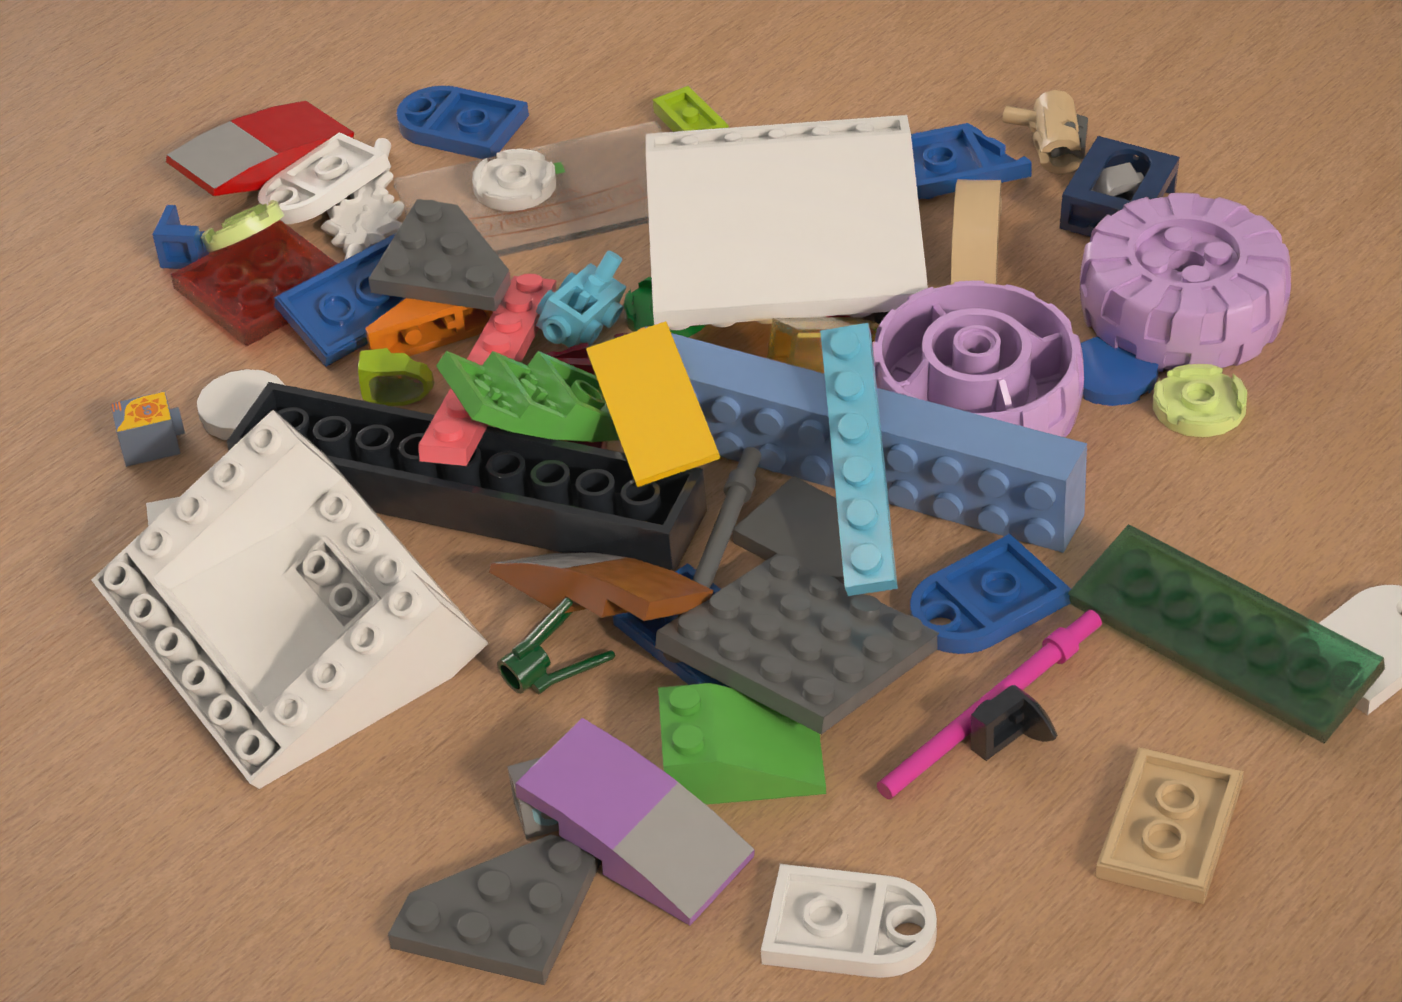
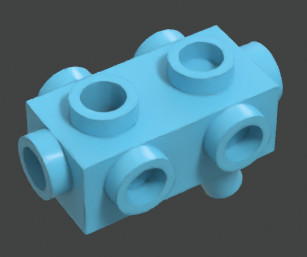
(583, 304)

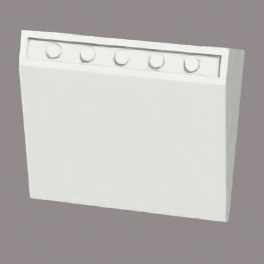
(783, 221)
(284, 605)

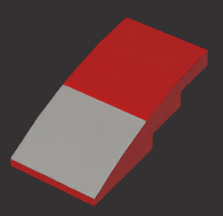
(254, 147)

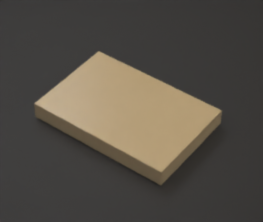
(1170, 825)

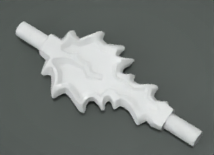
(368, 214)

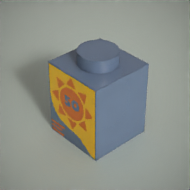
(147, 428)

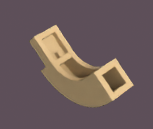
(976, 230)

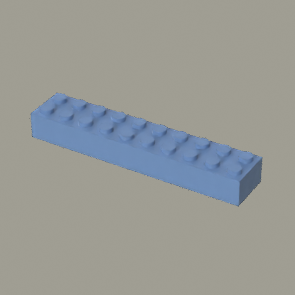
(934, 455)

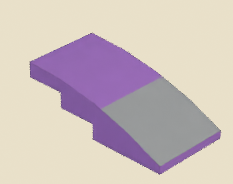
(636, 821)

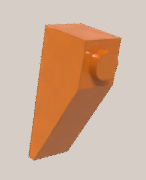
(424, 325)

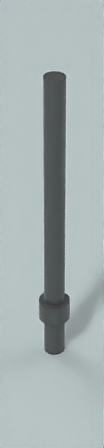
(738, 490)

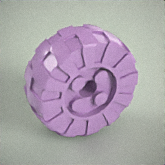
(1186, 281)
(984, 354)

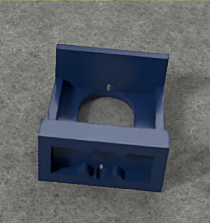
(1086, 208)

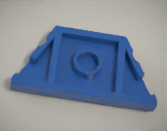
(961, 153)

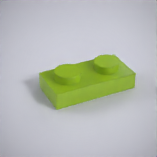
(686, 111)

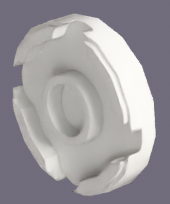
(514, 180)
(229, 398)

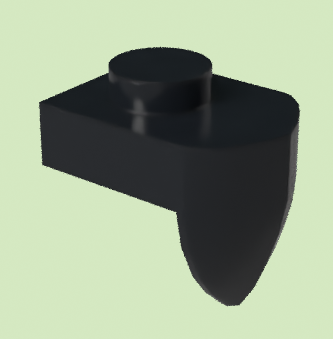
(1005, 719)

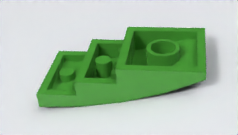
(533, 400)

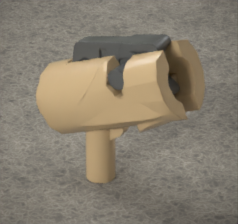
(1056, 130)

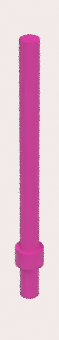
(1056, 649)

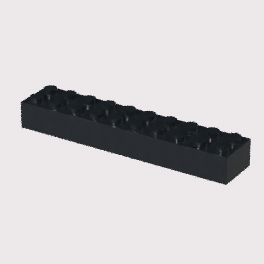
(511, 489)

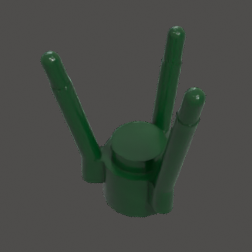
(528, 661)

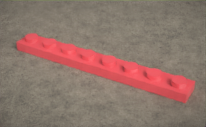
(509, 332)

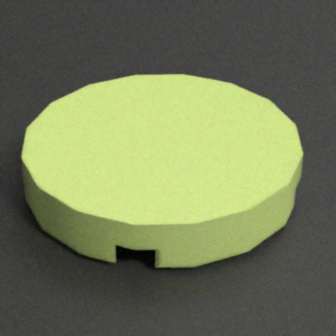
(242, 225)
(1200, 400)

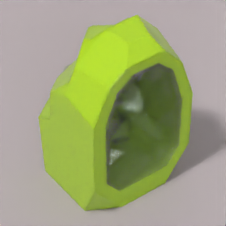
(392, 378)

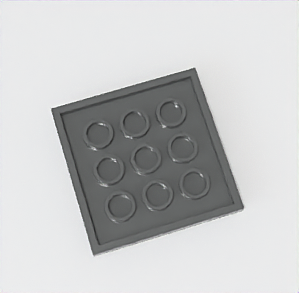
(798, 642)

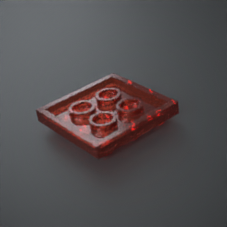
(242, 280)

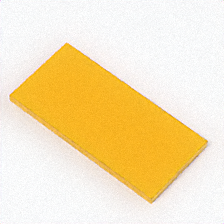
(652, 404)

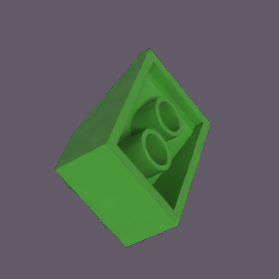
(736, 747)

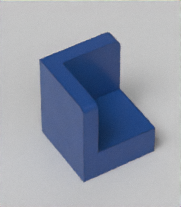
(177, 243)

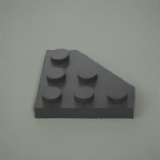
(441, 260)
(501, 913)

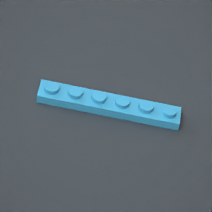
(858, 460)

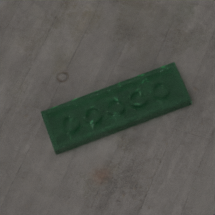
(1228, 633)

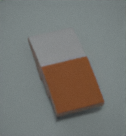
(603, 584)

